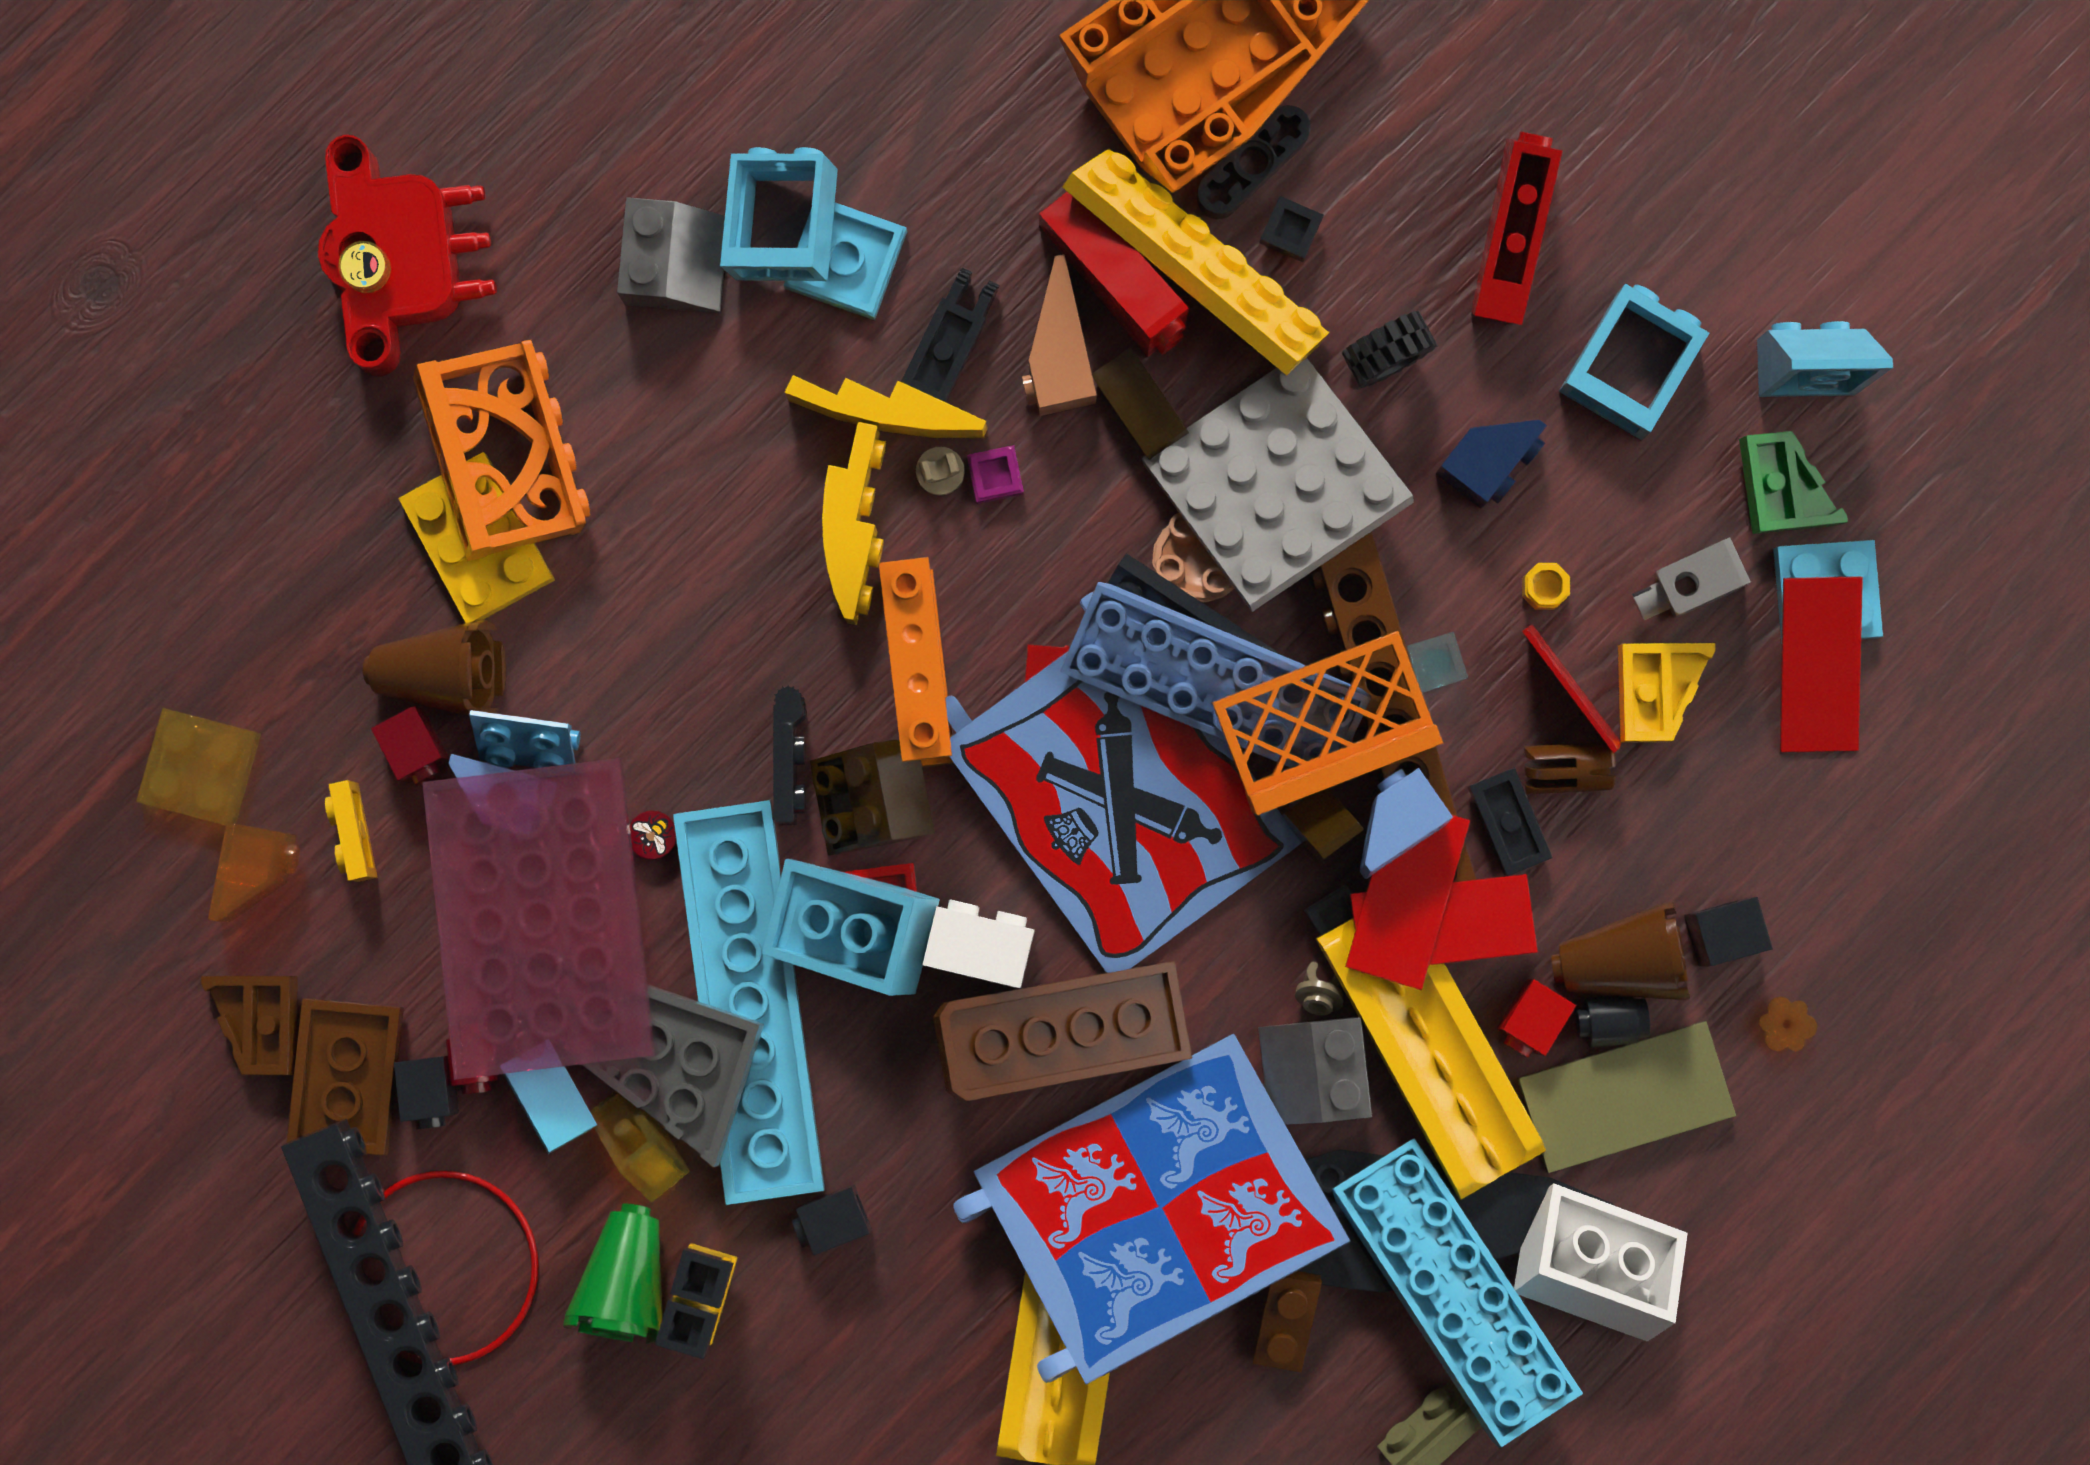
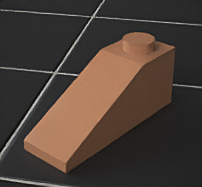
(1058, 359)

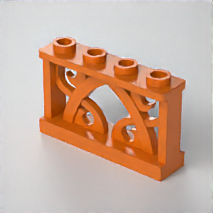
(477, 511)

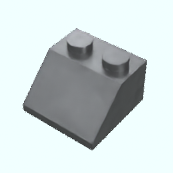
(671, 256)
(1316, 1070)

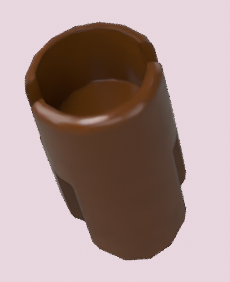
(1569, 768)

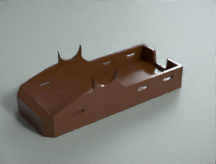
(1061, 1032)

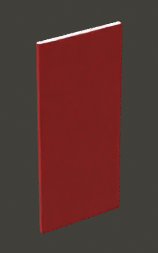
(1821, 664)
(1407, 908)
(1481, 920)

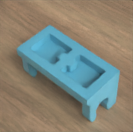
(551, 1105)

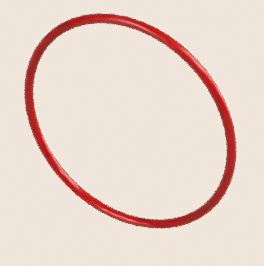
(529, 1235)

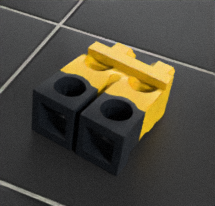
(697, 1301)

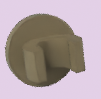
(940, 471)
(1319, 996)

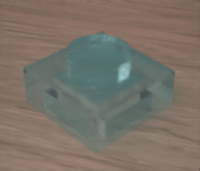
(1437, 662)

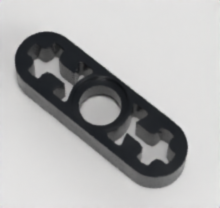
(1219, 177)

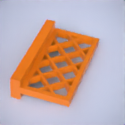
(1343, 763)

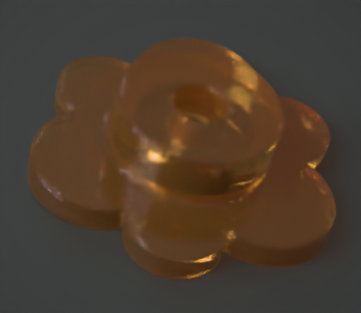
(1800, 1025)

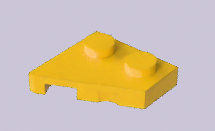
(1657, 687)

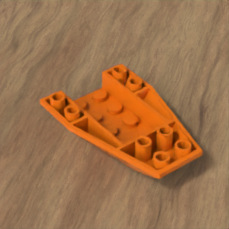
(1197, 74)

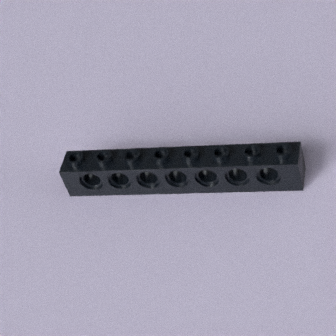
(363, 1297)

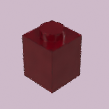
(411, 746)

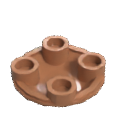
(1187, 563)

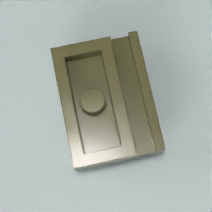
(1431, 1430)

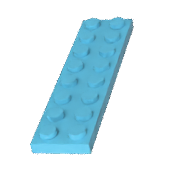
(729, 896)

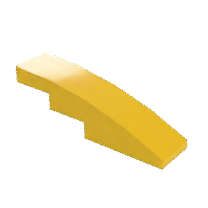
(905, 411)

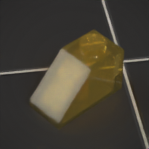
(638, 1146)

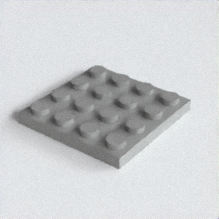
(1278, 482)

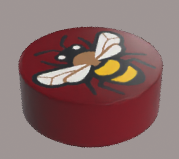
(653, 835)

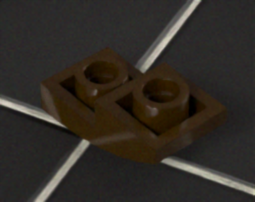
(1139, 403)

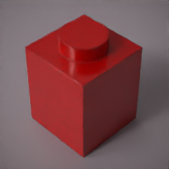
(1535, 1019)

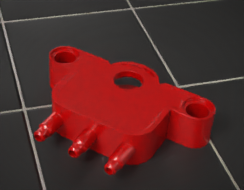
(415, 231)

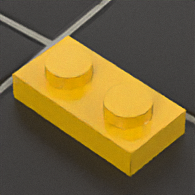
(346, 811)

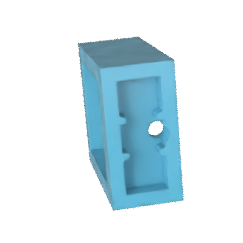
(778, 263)
(1610, 402)

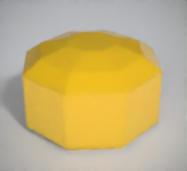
(1545, 586)

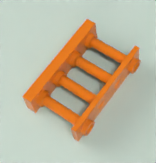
(916, 661)

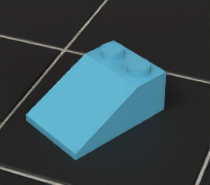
(1818, 360)
(850, 927)

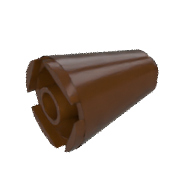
(441, 669)
(1627, 958)

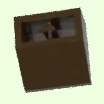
(870, 797)

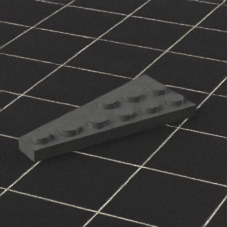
(695, 1070)

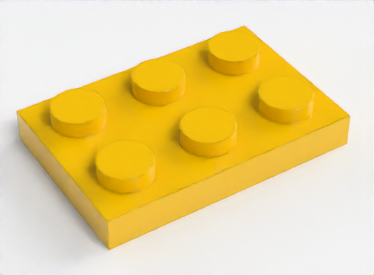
(480, 584)

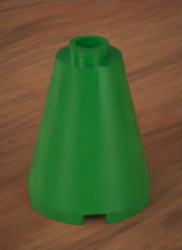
(622, 1280)

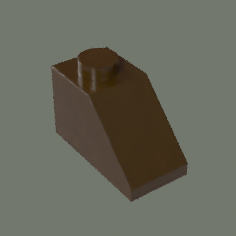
(1321, 823)

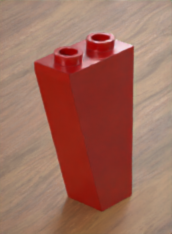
(1516, 227)
(1117, 275)

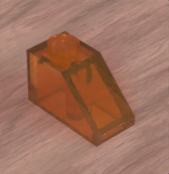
(250, 869)

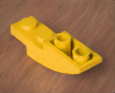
(847, 542)

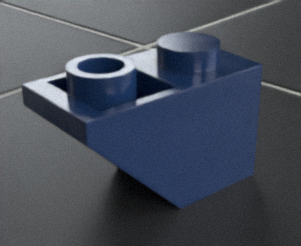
(1487, 455)

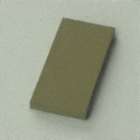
(1627, 1096)

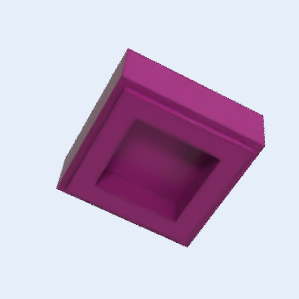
(995, 474)

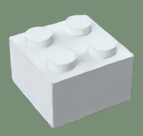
(979, 945)

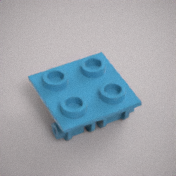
(523, 741)

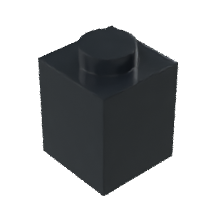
(425, 1091)
(831, 1220)

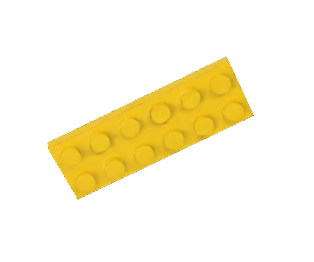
(1196, 259)

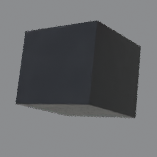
(1728, 932)

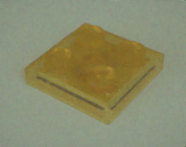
(198, 767)

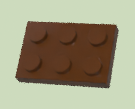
(346, 1069)

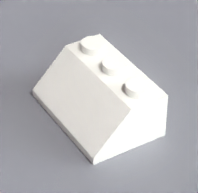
(1602, 1264)

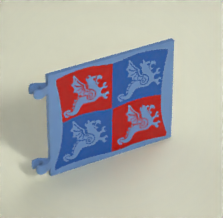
(1157, 1210)

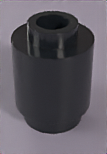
(1612, 1020)

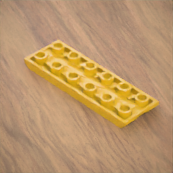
(1441, 1069)
(1047, 1420)

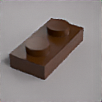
(1287, 1321)

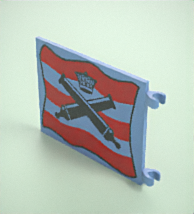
(1115, 809)

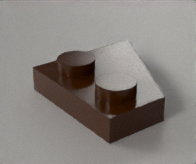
(258, 1020)

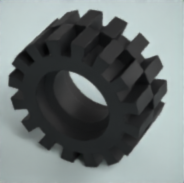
(1389, 349)

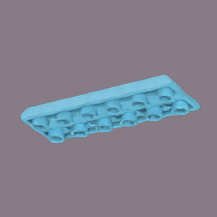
(1456, 1293)

